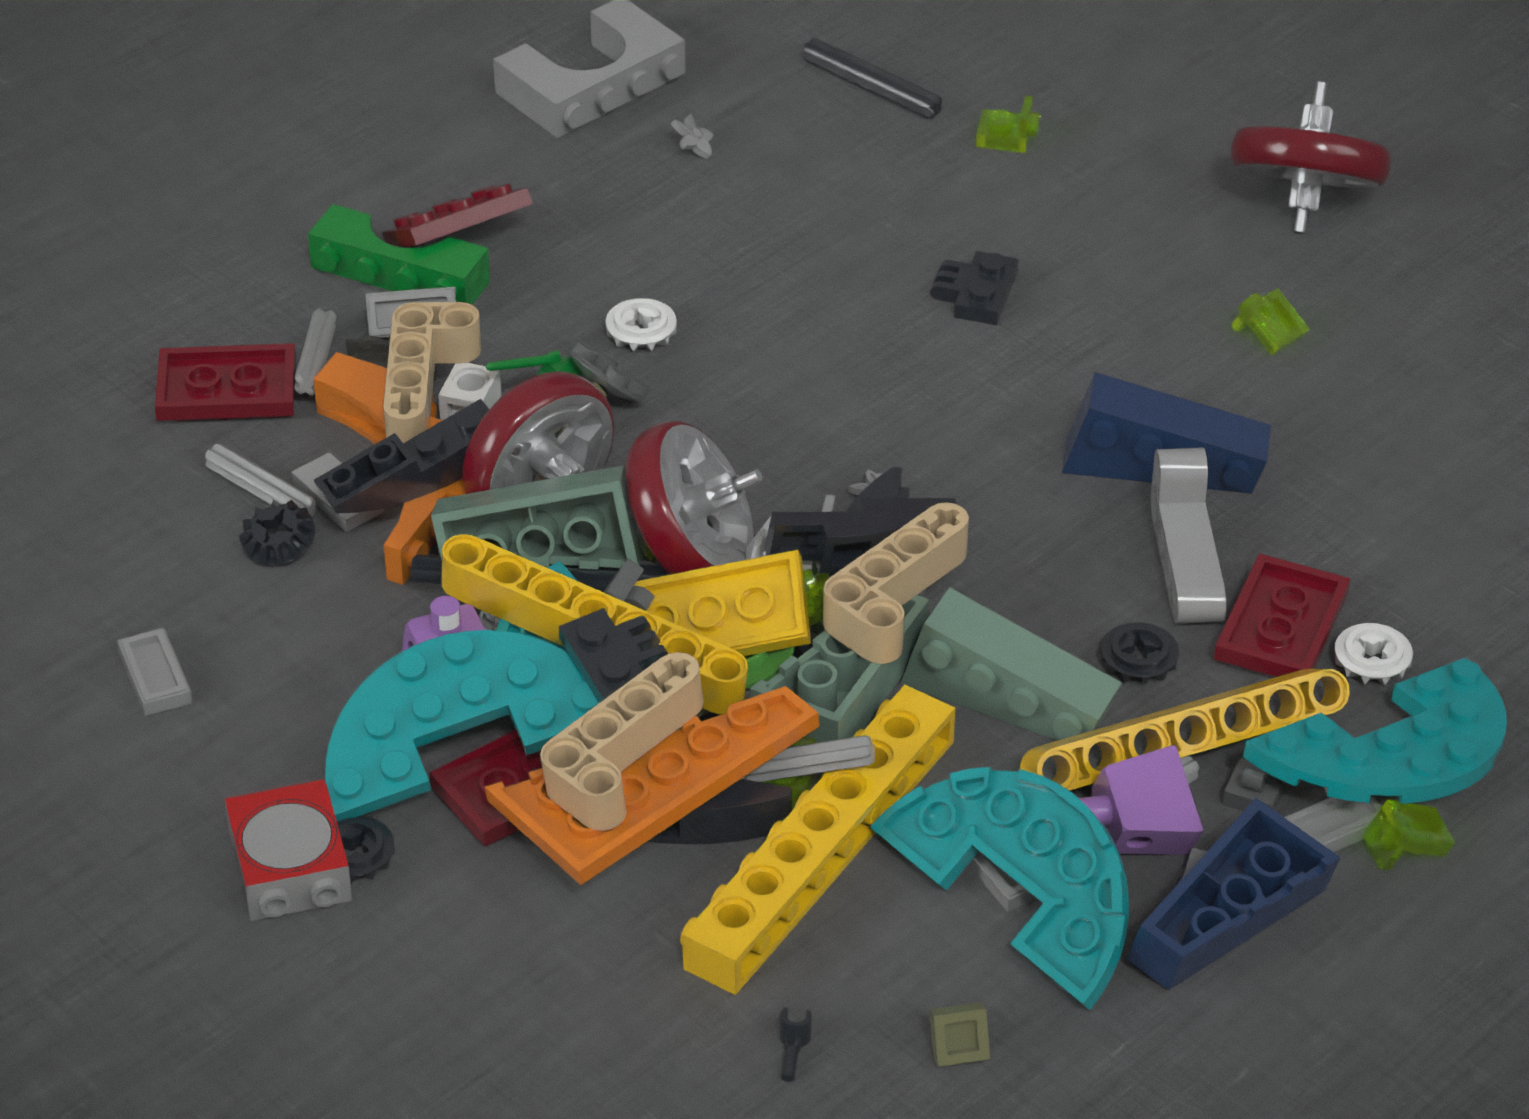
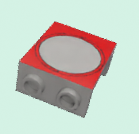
(288, 849)

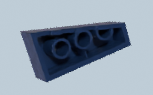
(1127, 422)
(1235, 891)

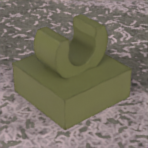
(959, 1034)

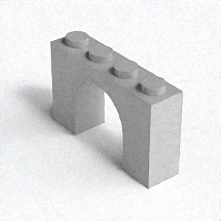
(566, 98)

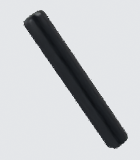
(872, 78)

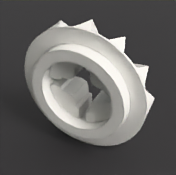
(656, 318)
(1373, 639)

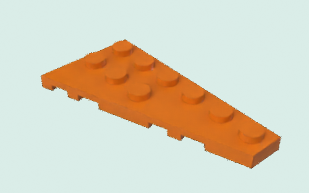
(662, 783)

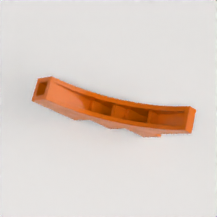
(354, 395)

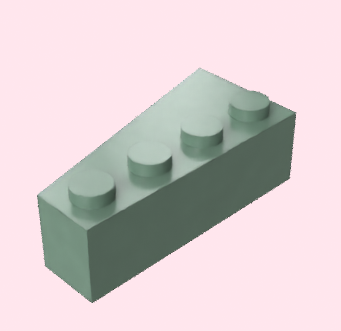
(568, 518)
(1006, 671)
(842, 683)

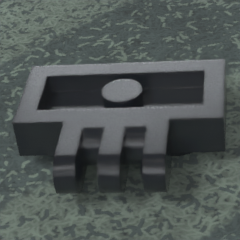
(977, 287)
(610, 653)

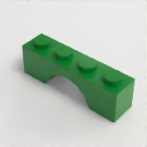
(348, 248)

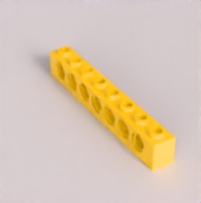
(814, 843)

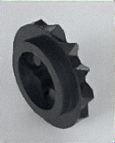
(283, 546)
(1154, 643)
(376, 844)

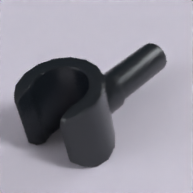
(793, 1036)

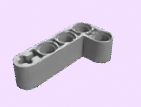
(1186, 536)

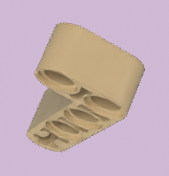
(418, 339)
(868, 594)
(587, 757)

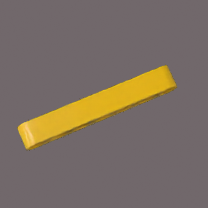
(545, 599)
(1207, 723)

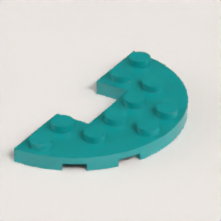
(438, 693)
(1436, 752)
(1043, 843)

